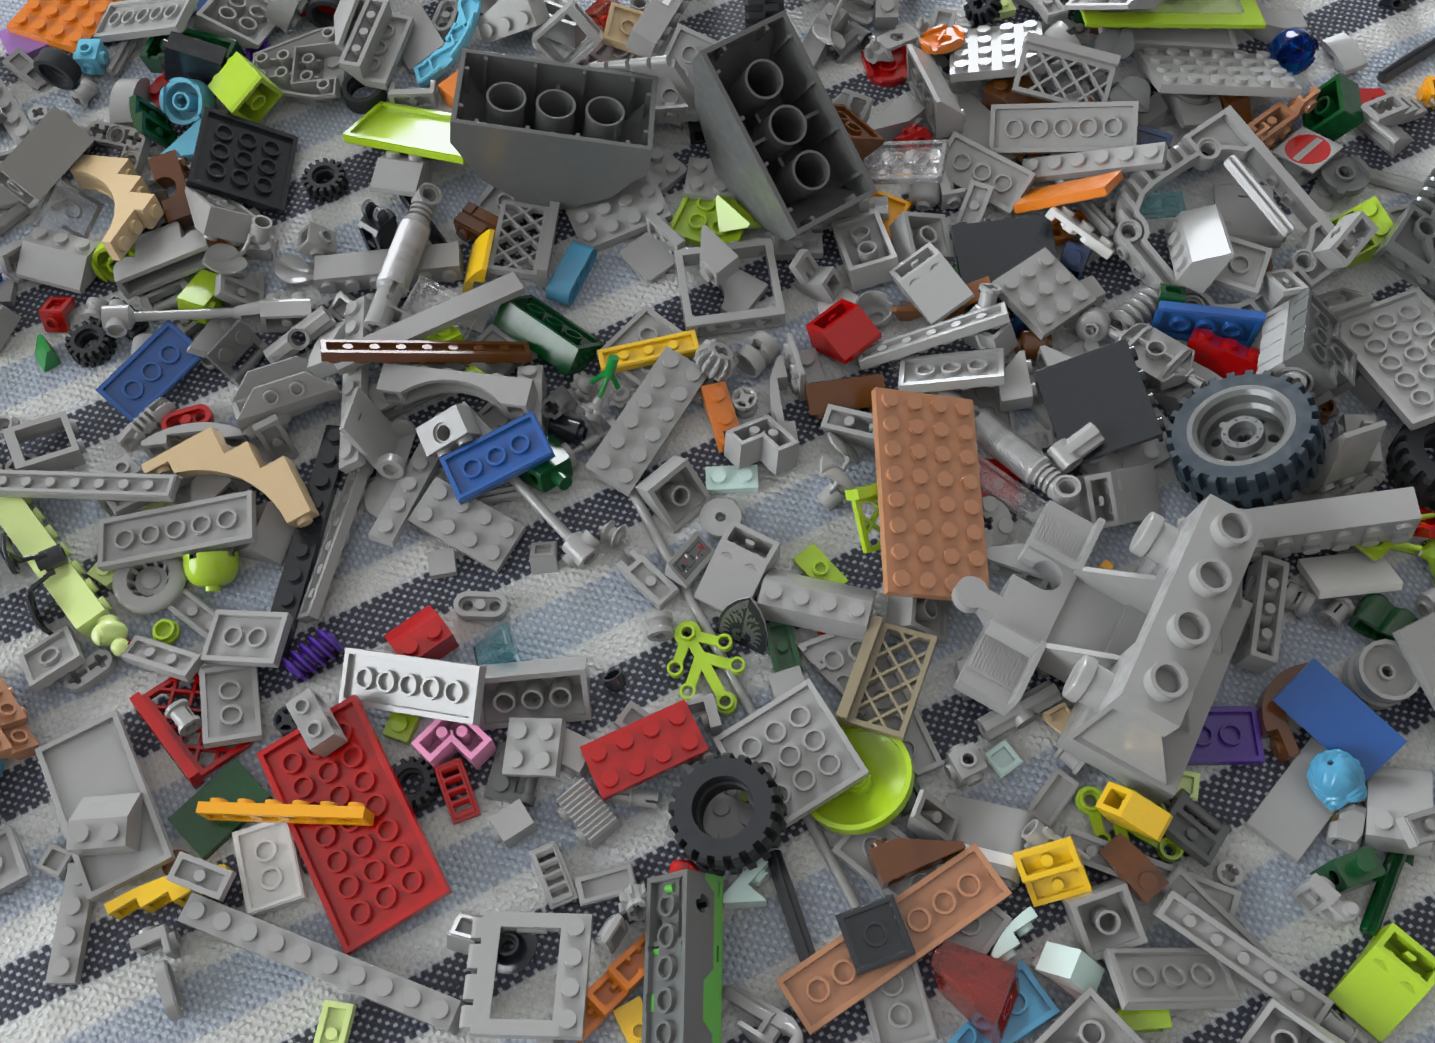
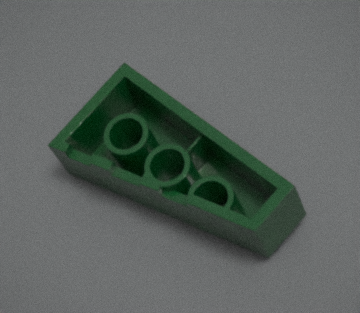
(152, 54)

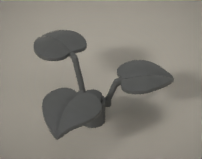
(1132, 88)

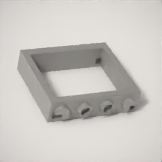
(738, 320)

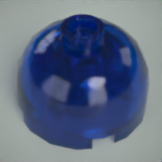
(1294, 49)

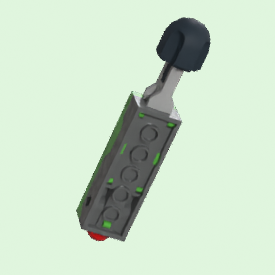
(683, 956)

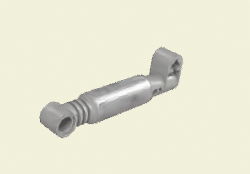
(402, 260)
(1022, 457)

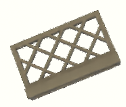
(862, 677)

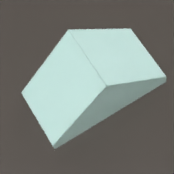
(1069, 967)

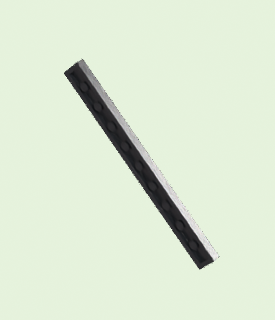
(308, 539)

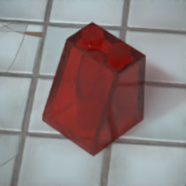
(977, 987)

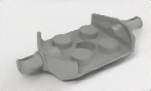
(1170, 366)

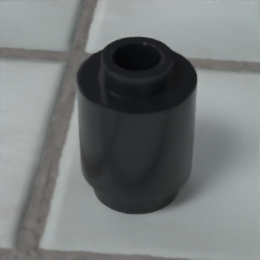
(568, 429)

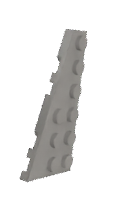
(834, 660)

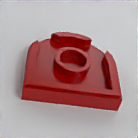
(888, 73)

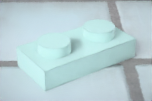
(731, 479)

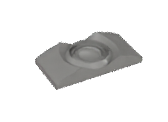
(1192, 109)

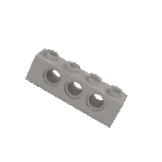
(1261, 635)

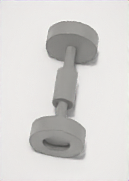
(589, 442)

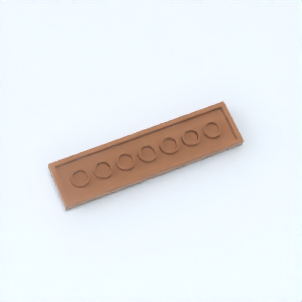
(932, 913)

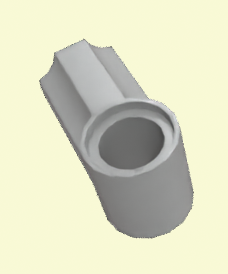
(1069, 452)

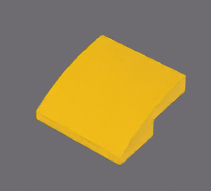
(478, 260)
(1052, 871)

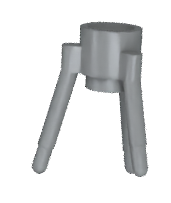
(1037, 834)

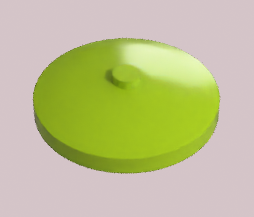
(879, 796)

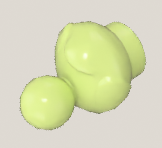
(111, 633)

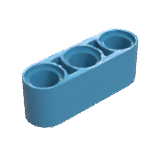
(571, 273)

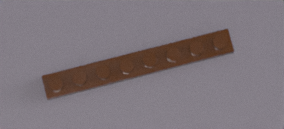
(424, 351)

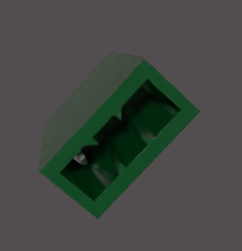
(552, 472)
(1353, 869)

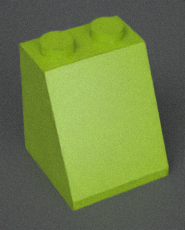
(245, 89)

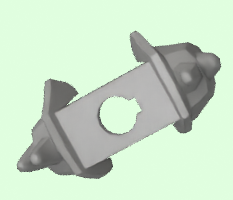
(881, 46)

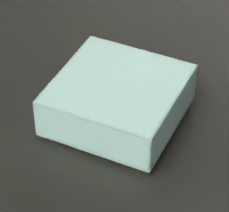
(1003, 759)

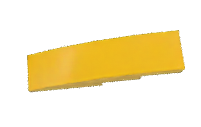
(150, 897)

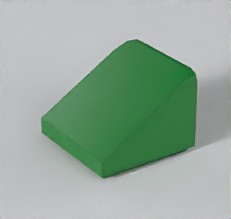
(45, 354)

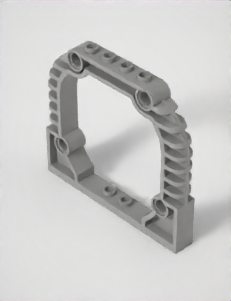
(1219, 138)

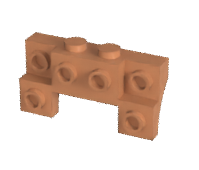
(1278, 120)
(15, 736)

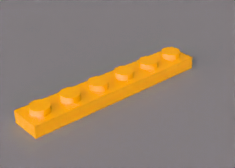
(276, 812)

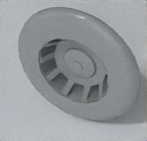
(154, 585)

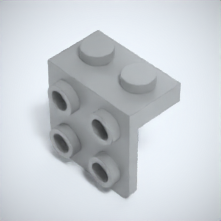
(653, 251)

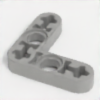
(130, 149)

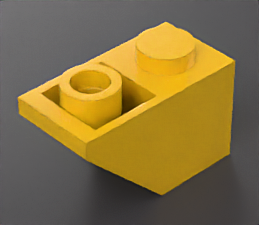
(1133, 812)

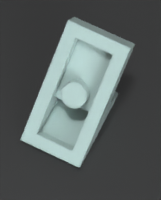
(741, 892)

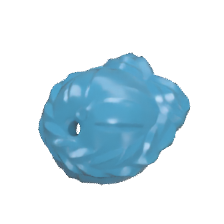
(1336, 783)

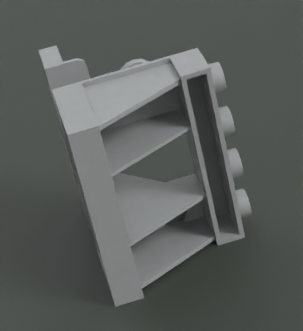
(1131, 647)

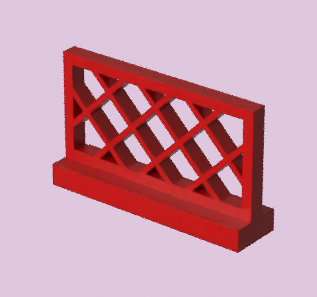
(170, 740)

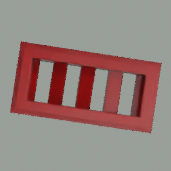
(449, 768)

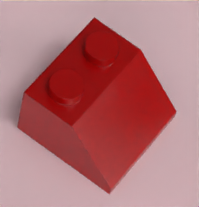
(422, 636)

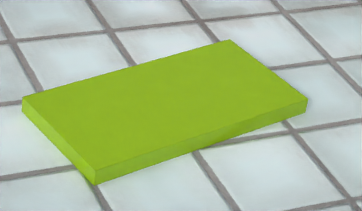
(405, 131)

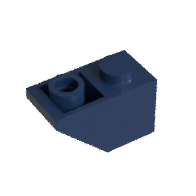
(1076, 257)

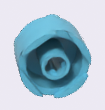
(185, 100)

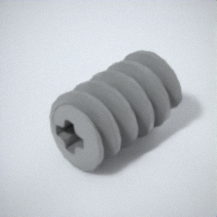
(1135, 310)

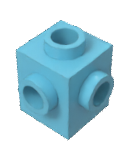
(91, 56)

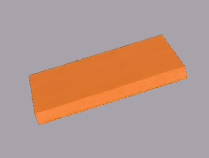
(1068, 192)

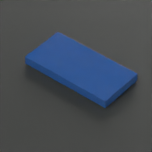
(1180, 319)
(150, 371)
(497, 457)
(1338, 717)

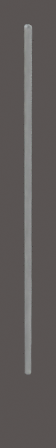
(737, 686)

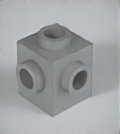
(316, 241)
(963, 773)

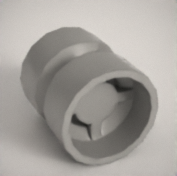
(757, 353)

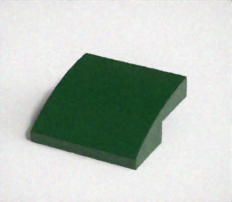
(151, 121)

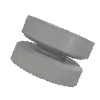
(1380, 675)

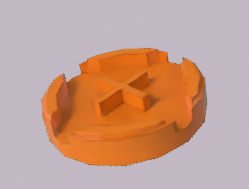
(942, 39)

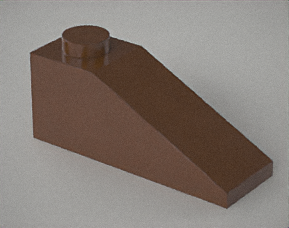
(903, 857)

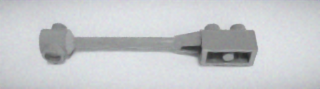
(273, 313)
(580, 547)

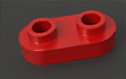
(187, 415)

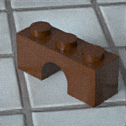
(168, 171)

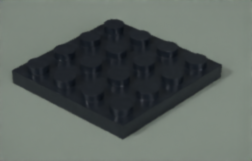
(242, 161)

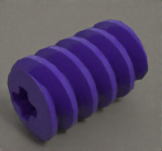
(312, 654)

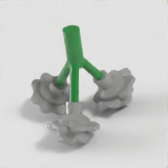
(585, 387)

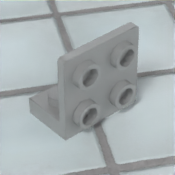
(803, 366)

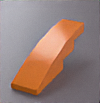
(614, 986)

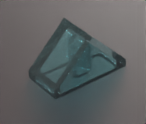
(497, 647)

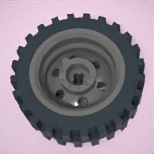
(1227, 450)

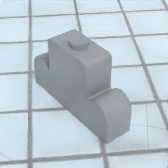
(160, 259)

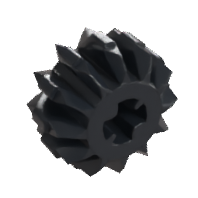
(982, 11)

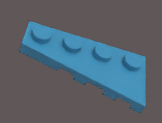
(1030, 1012)

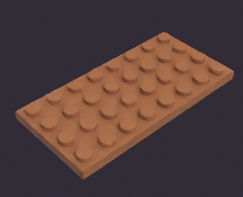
(927, 493)

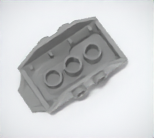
(283, 390)

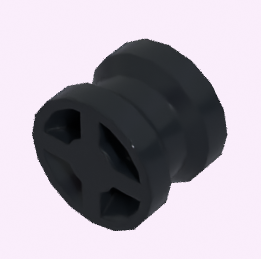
(282, 720)

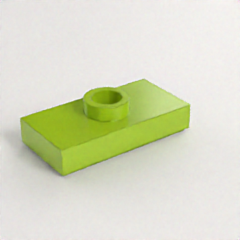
(817, 565)

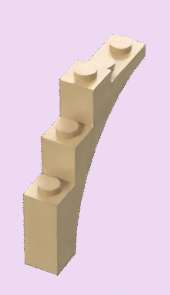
(133, 201)

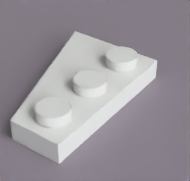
(1070, 224)

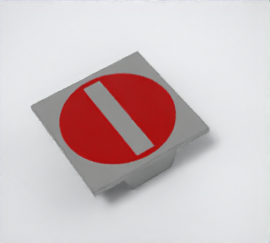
(1306, 151)

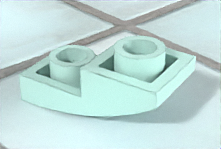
(1007, 942)

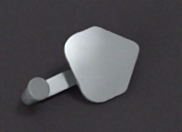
(773, 1020)

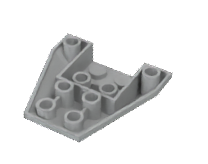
(304, 65)

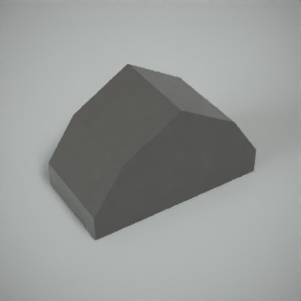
(552, 127)
(776, 130)

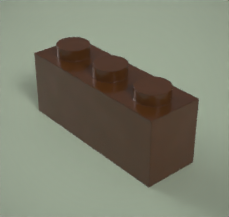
(843, 392)

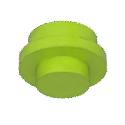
(166, 631)

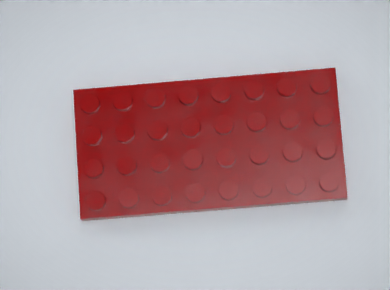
(362, 873)

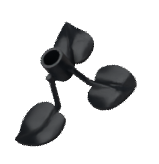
(45, 560)

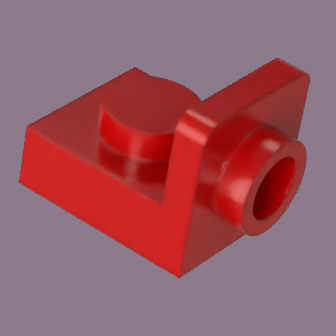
(55, 313)

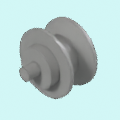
(612, 534)

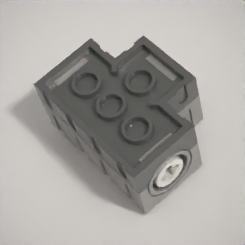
(1307, 345)

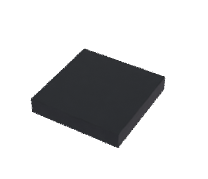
(875, 934)

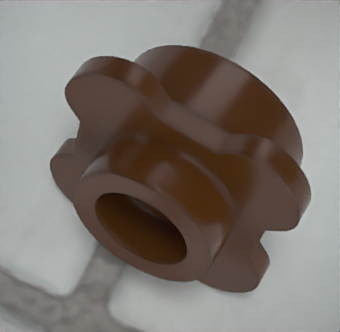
(1330, 411)

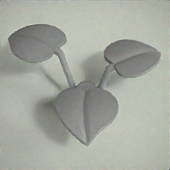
(855, 12)
(228, 261)
(829, 468)

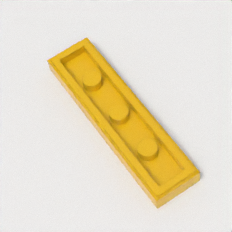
(647, 351)

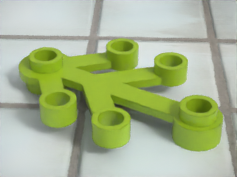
(703, 663)
(1098, 828)

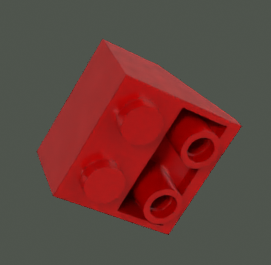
(842, 331)

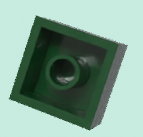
(1336, 109)

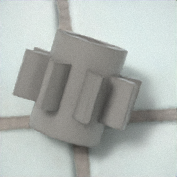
(633, 902)

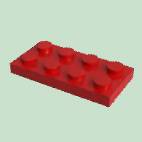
(644, 750)

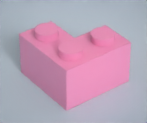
(446, 738)

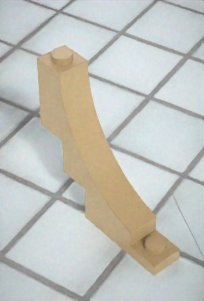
(209, 455)

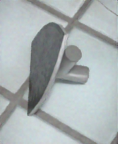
(744, 624)

